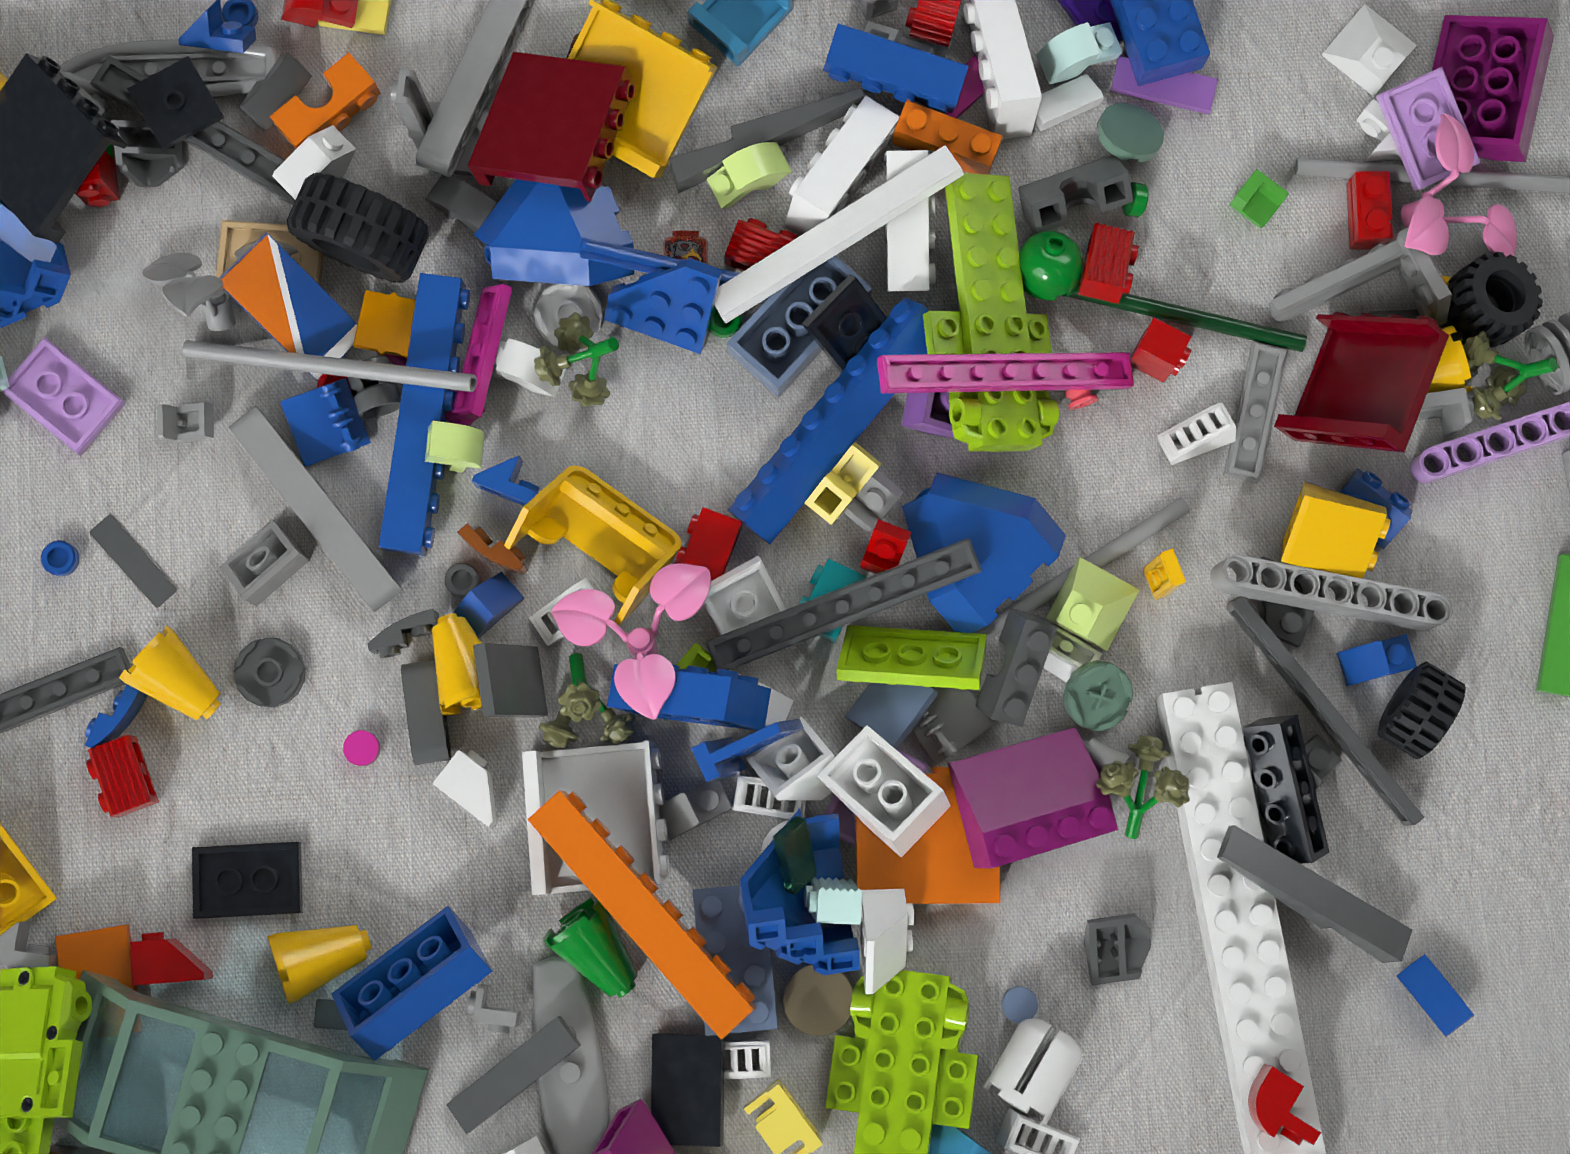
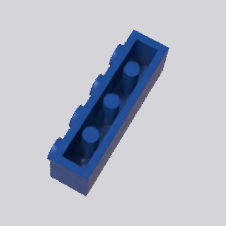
(894, 69)

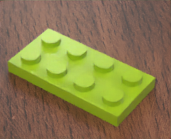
(912, 657)

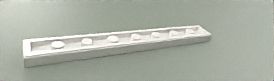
(837, 233)

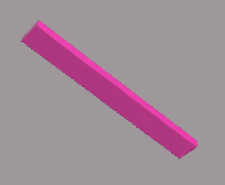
(1004, 372)

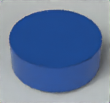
(240, 11)
(60, 558)

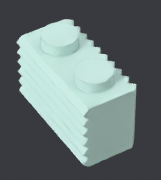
(834, 901)

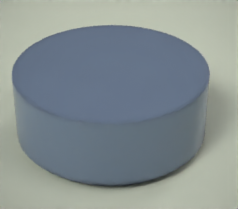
(1019, 1004)

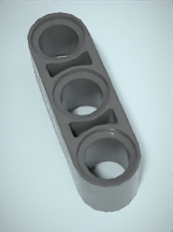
(425, 720)

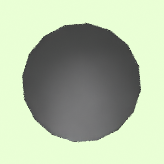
(269, 672)

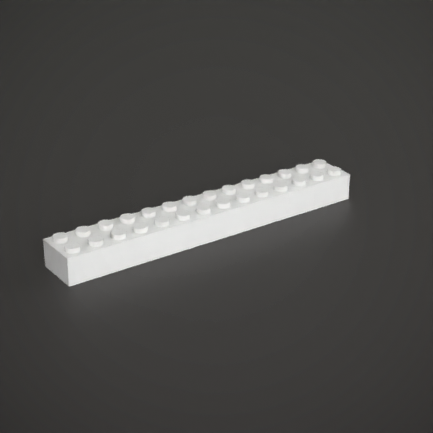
(1234, 914)

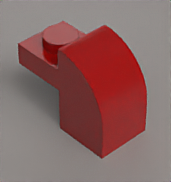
(310, 11)
(884, 547)
(1270, 1106)

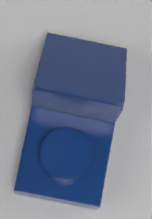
(212, 33)
(501, 482)
(1376, 660)

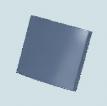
(891, 709)

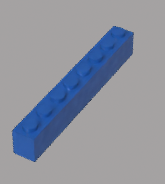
(828, 427)
(412, 480)

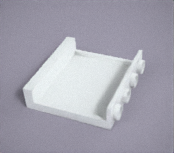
(618, 790)

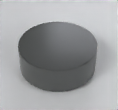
(461, 579)

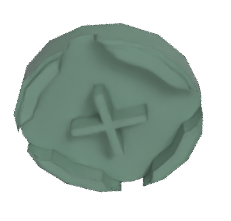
(1130, 132)
(1098, 695)

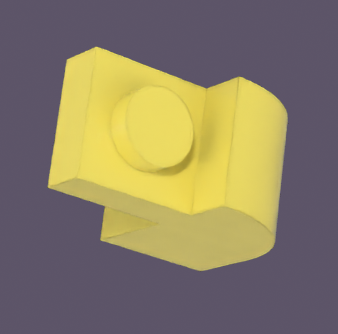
(843, 483)

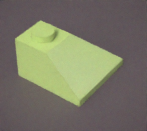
(1092, 604)

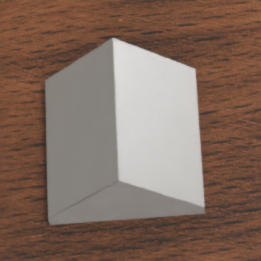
(264, 564)

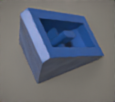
(489, 603)

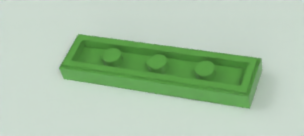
(1555, 658)

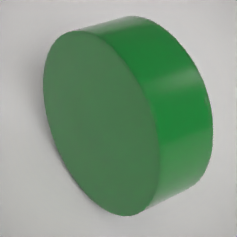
(1140, 199)
(722, 329)

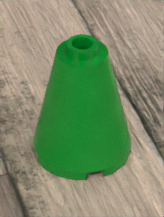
(594, 948)

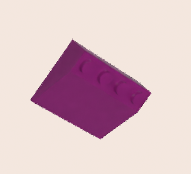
(1496, 78)
(1030, 798)

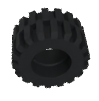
(1509, 285)
(1421, 710)

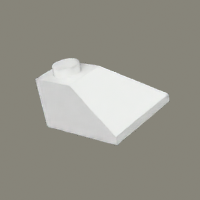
(1369, 50)
(792, 765)

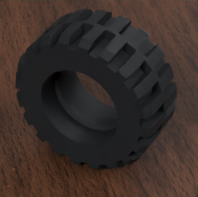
(357, 227)

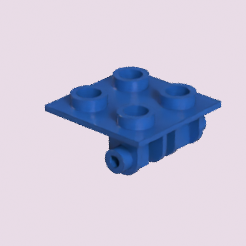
(325, 422)

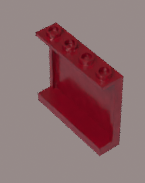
(553, 122)
(1367, 382)

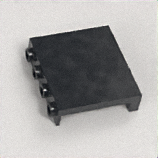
(47, 143)

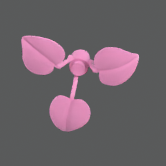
(1425, 217)
(648, 677)

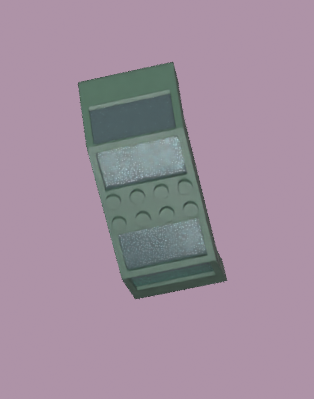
(209, 1085)

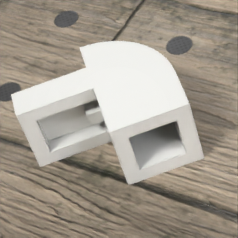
(516, 363)

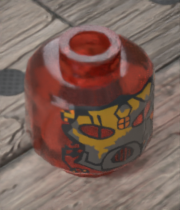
(685, 245)

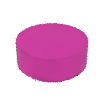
(361, 748)

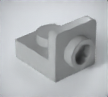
(873, 501)

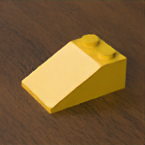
(21, 886)

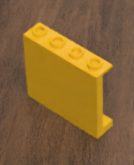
(665, 78)

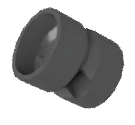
(374, 396)

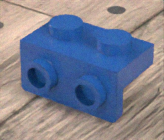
(1368, 488)

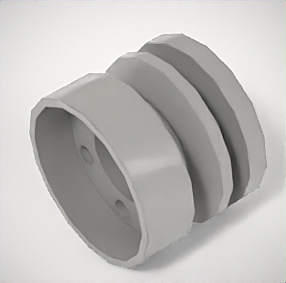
(1550, 341)

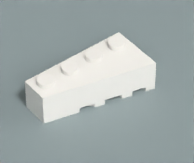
(1004, 66)
(841, 165)
(909, 234)

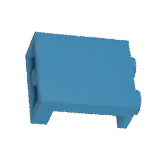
(738, 25)

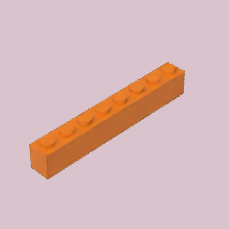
(642, 912)

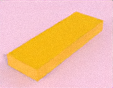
(1164, 574)

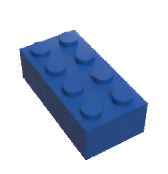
(1161, 38)
(709, 699)
(411, 983)

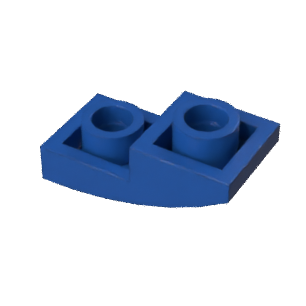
(108, 727)
(1435, 995)

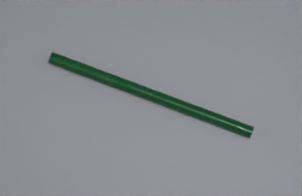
(1203, 320)

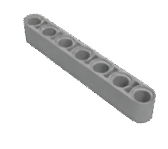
(472, 85)
(315, 508)
(1316, 597)

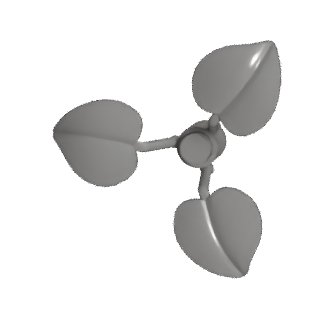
(187, 291)

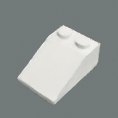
(885, 790)

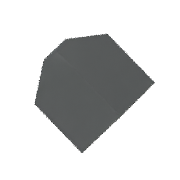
(143, 158)
(1116, 948)

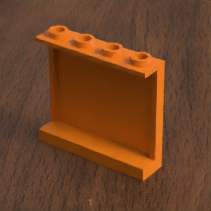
(935, 867)

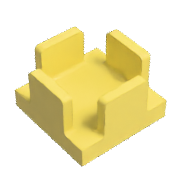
(783, 1121)

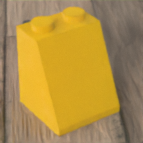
(1334, 532)

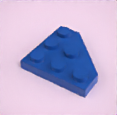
(668, 304)

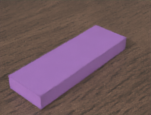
(1182, 91)

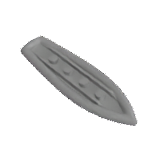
(221, 71)
(576, 1088)

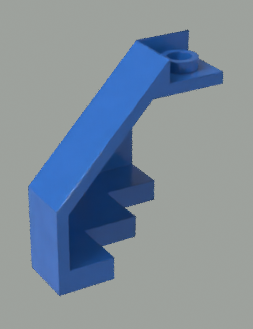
(539, 231)
(30, 269)
(1007, 534)
(780, 918)

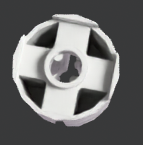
(1050, 1076)

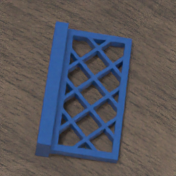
(724, 756)

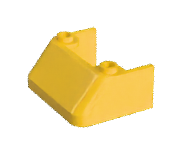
(603, 527)

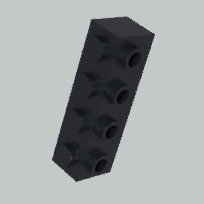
(1286, 788)

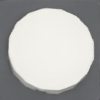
(561, 302)

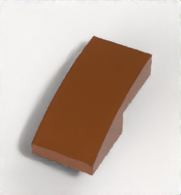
(498, 554)

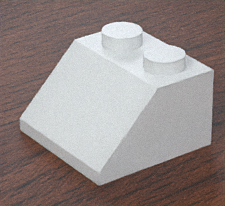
(884, 935)

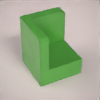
(1259, 198)

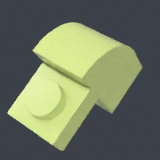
(748, 170)
(454, 445)

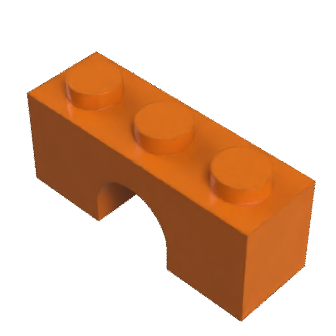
(352, 92)
(930, 130)

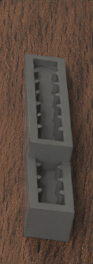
(780, 127)
(1315, 896)

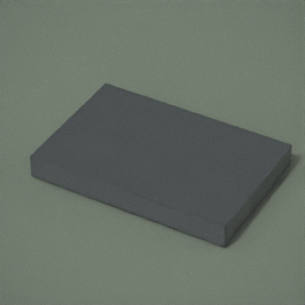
(510, 680)

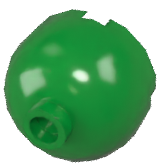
(1050, 265)

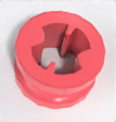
(1080, 398)

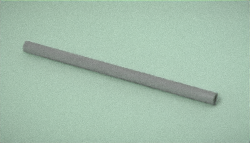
(1474, 178)
(330, 365)
(1099, 558)

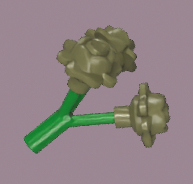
(572, 336)
(1504, 383)
(582, 702)
(1120, 777)

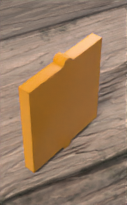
(385, 324)

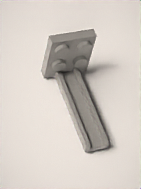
(418, 114)
(1416, 275)

